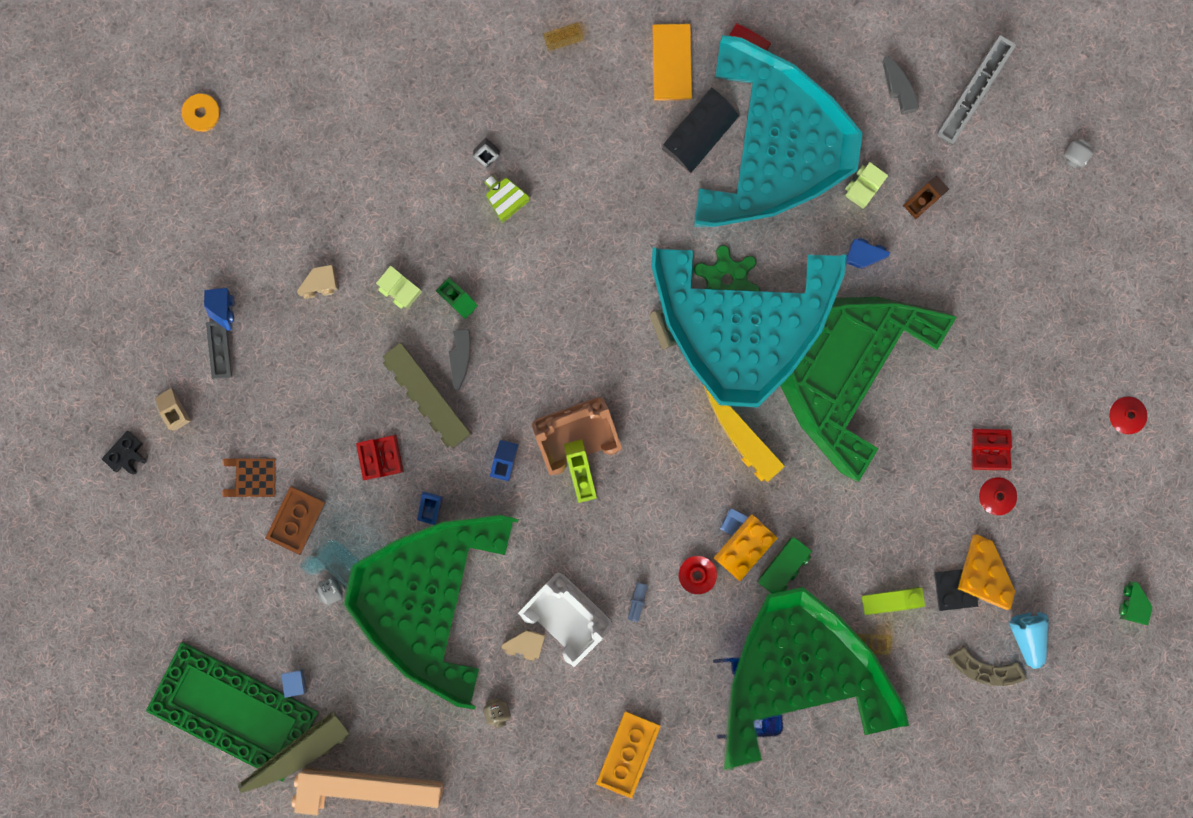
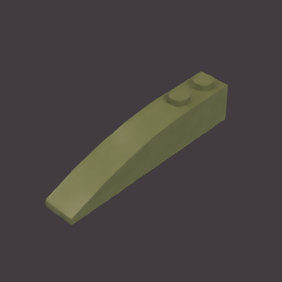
(299, 753)

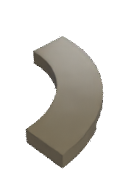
(984, 673)

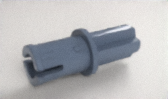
(637, 602)

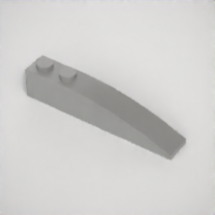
(976, 89)

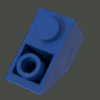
(864, 255)
(219, 306)
(504, 460)

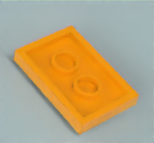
(745, 547)

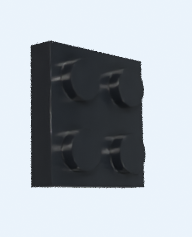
(949, 595)

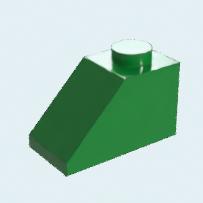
(456, 298)

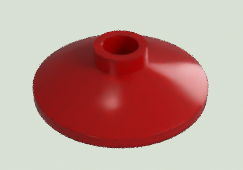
(1119, 415)
(989, 492)
(702, 584)

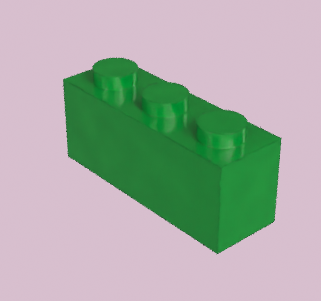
(785, 566)

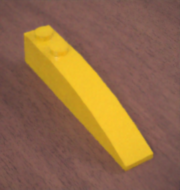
(748, 444)

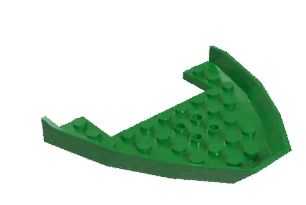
(844, 365)
(409, 596)
(801, 659)

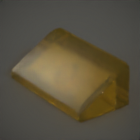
(563, 36)

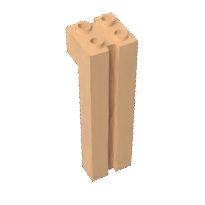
(317, 783)

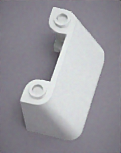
(567, 617)

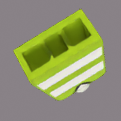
(505, 197)

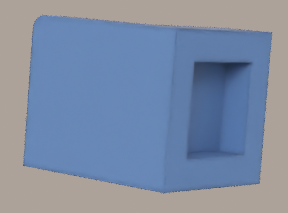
(732, 521)
(294, 683)

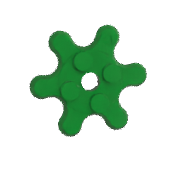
(725, 265)

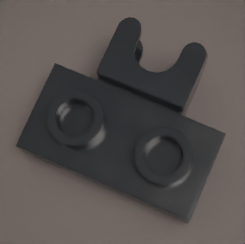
(124, 454)

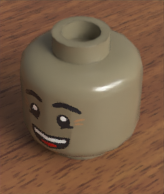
(497, 712)

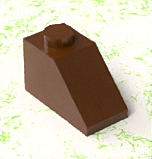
(926, 197)

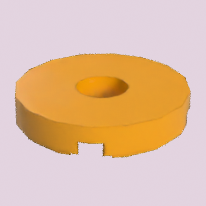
(206, 122)

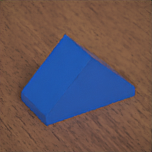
(429, 508)

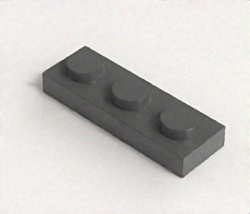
(218, 351)

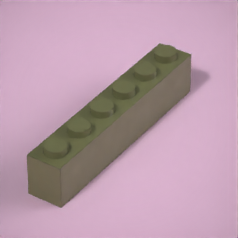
(426, 395)

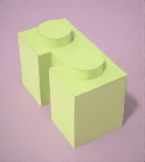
(866, 185)
(398, 287)

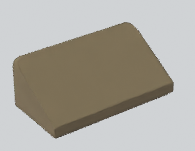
(663, 333)

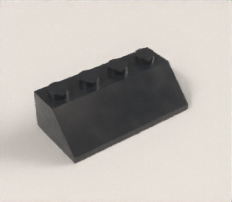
(700, 130)

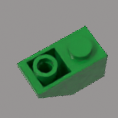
(1138, 608)

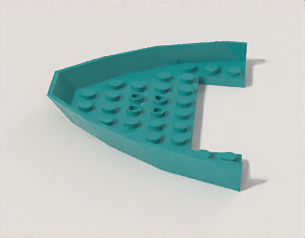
(793, 139)
(744, 340)

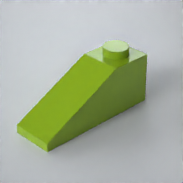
(580, 471)
(893, 601)

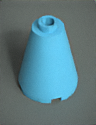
(1031, 637)

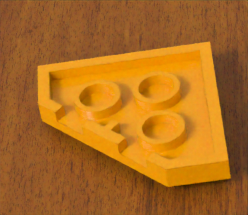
(986, 575)

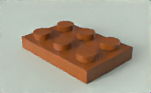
(295, 520)

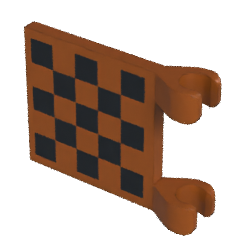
(253, 478)

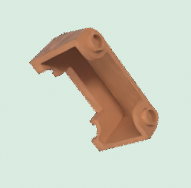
(583, 421)

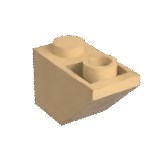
(319, 279)
(172, 410)
(526, 643)

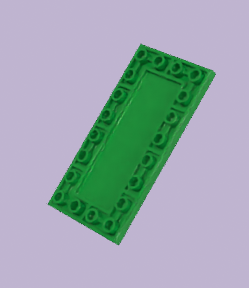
(228, 707)

